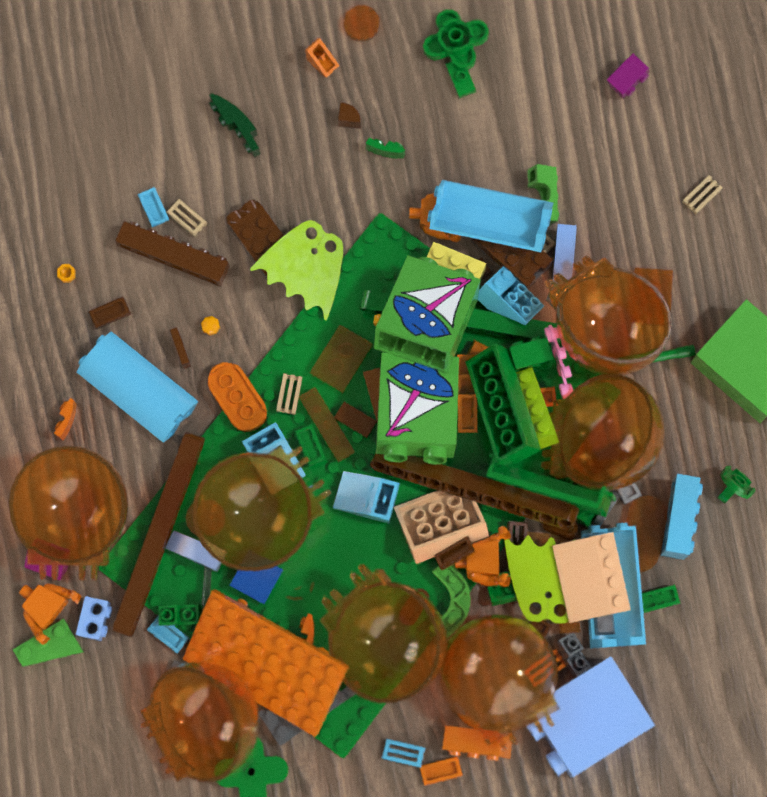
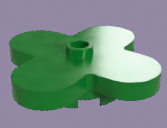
(456, 39)
(267, 771)

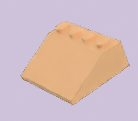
(438, 522)
(591, 577)

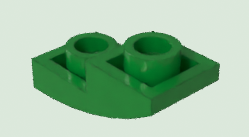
(391, 150)
(179, 615)

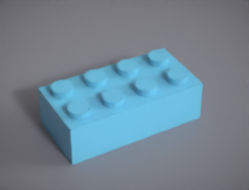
(681, 516)

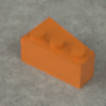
(471, 741)

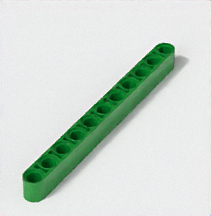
(479, 322)

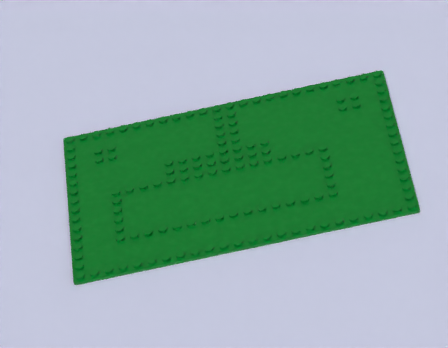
(336, 539)

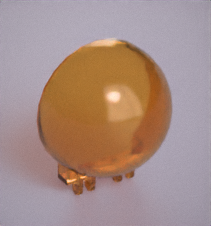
(609, 317)
(606, 433)
(68, 509)
(255, 509)
(386, 637)
(499, 676)
(202, 720)

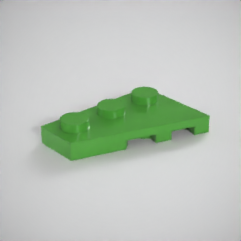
(61, 644)

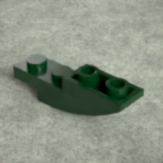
(235, 119)

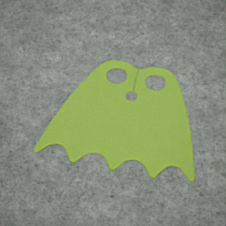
(300, 270)
(534, 574)

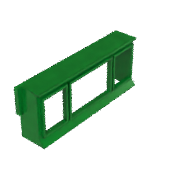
(582, 498)

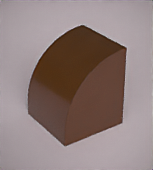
(348, 116)

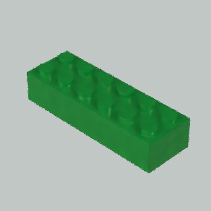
(503, 405)

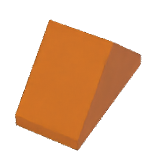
(321, 58)

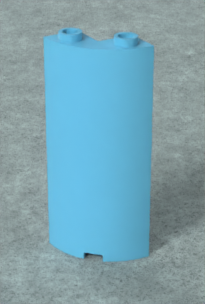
(136, 386)
(628, 624)

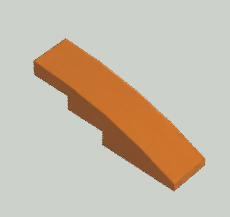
(466, 398)

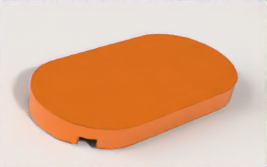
(237, 397)

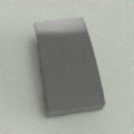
(573, 657)

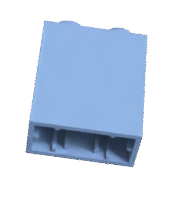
(593, 719)

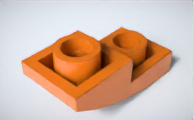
(68, 412)
(307, 627)

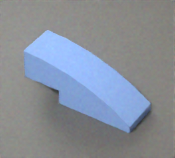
(564, 250)
(192, 550)

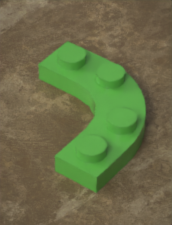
(459, 596)

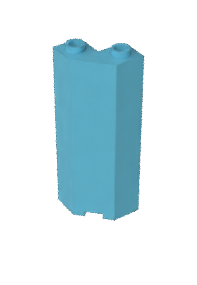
(490, 215)

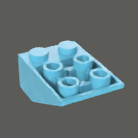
(509, 297)
(267, 440)
(366, 496)

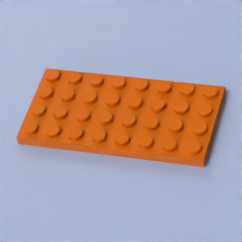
(276, 665)

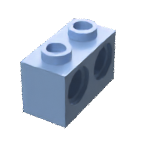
(87, 618)

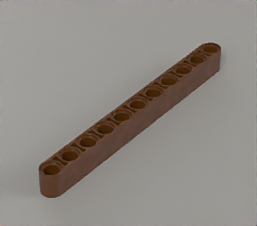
(480, 490)
(158, 534)

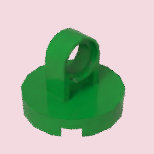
(736, 483)

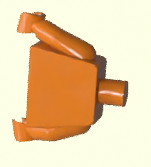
(428, 204)
(484, 563)
(44, 606)

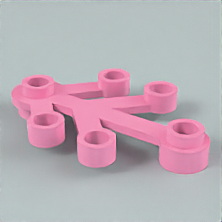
(559, 354)

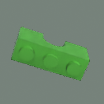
(544, 180)

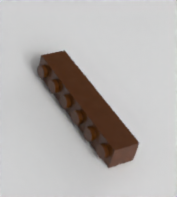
(172, 253)

